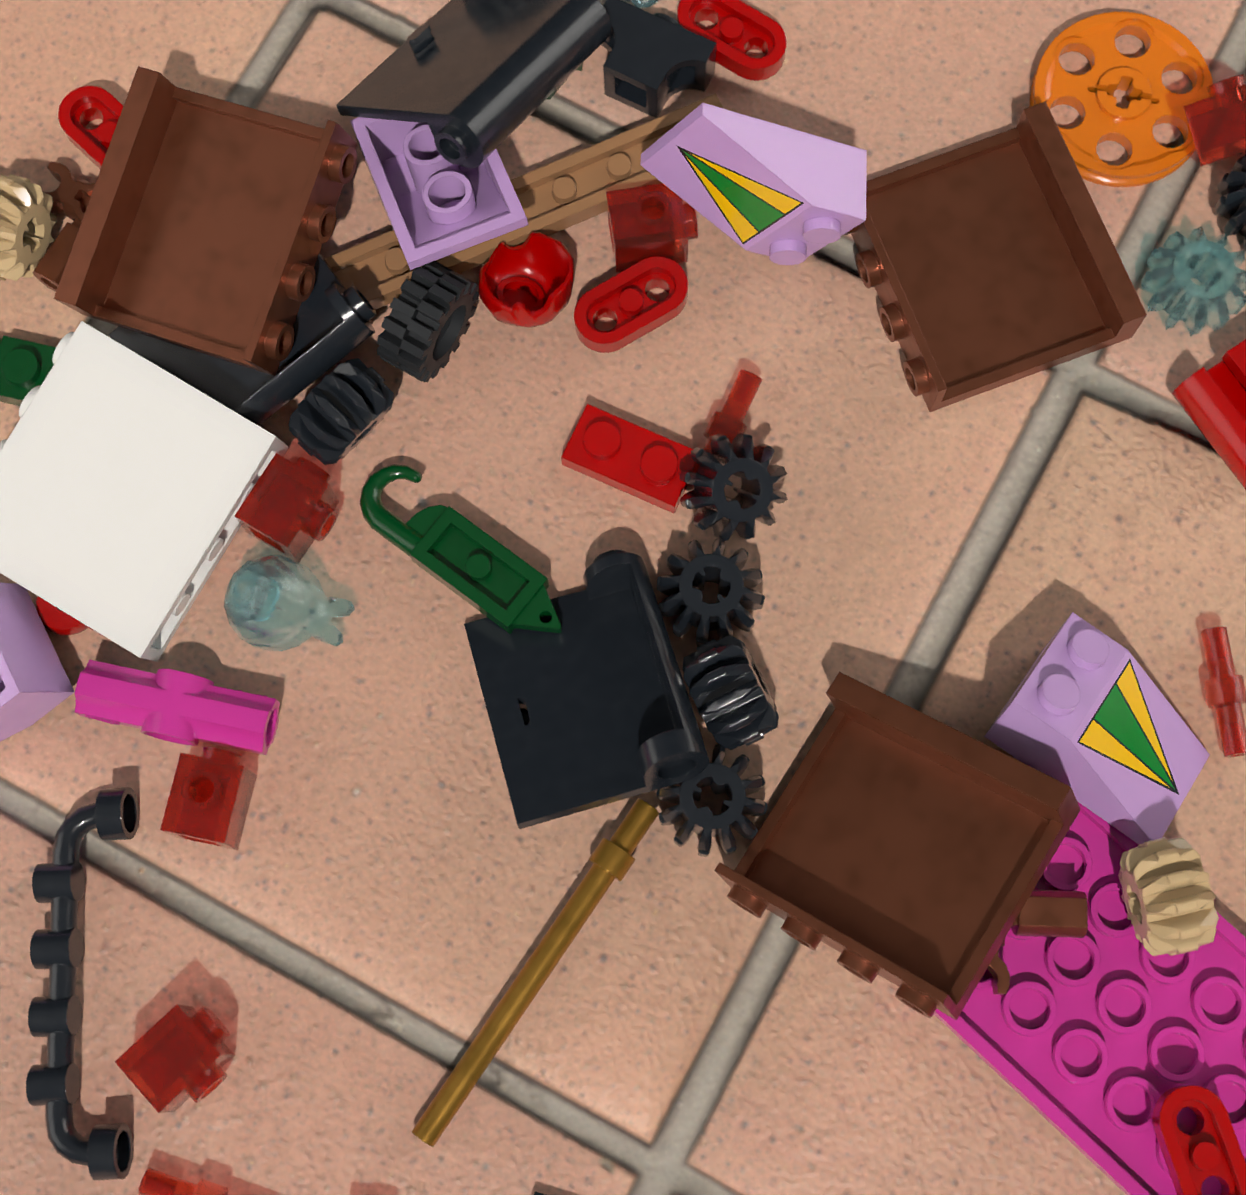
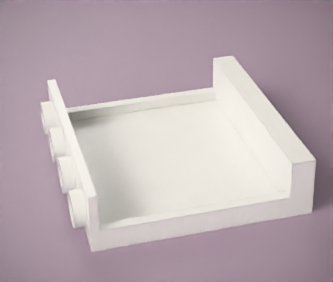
(123, 490)

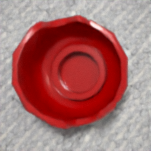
(527, 281)

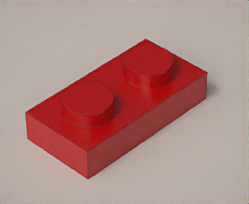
(628, 458)

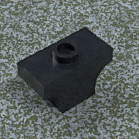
(653, 58)

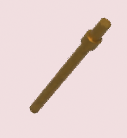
(610, 862)

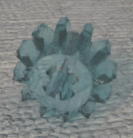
(1181, 298)

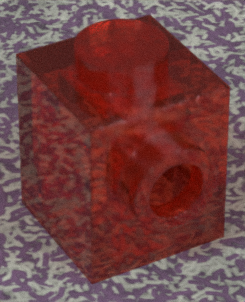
(1219, 121)
(649, 224)
(290, 506)
(209, 798)
(178, 1058)

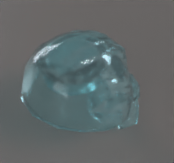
(281, 605)

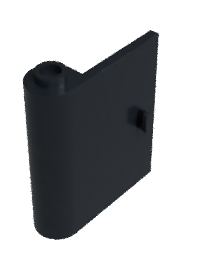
(480, 70)
(325, 332)
(599, 698)

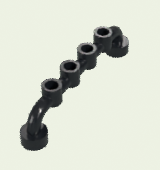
(59, 1015)

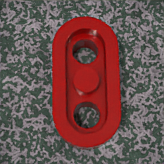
(737, 32)
(79, 110)
(626, 303)
(1204, 1152)

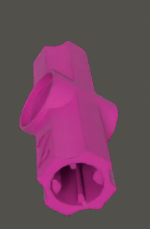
(177, 707)

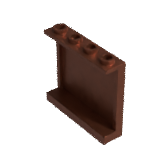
(207, 223)
(993, 263)
(903, 848)

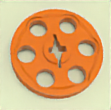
(1140, 79)

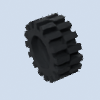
(427, 320)

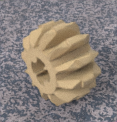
(24, 226)
(1168, 896)

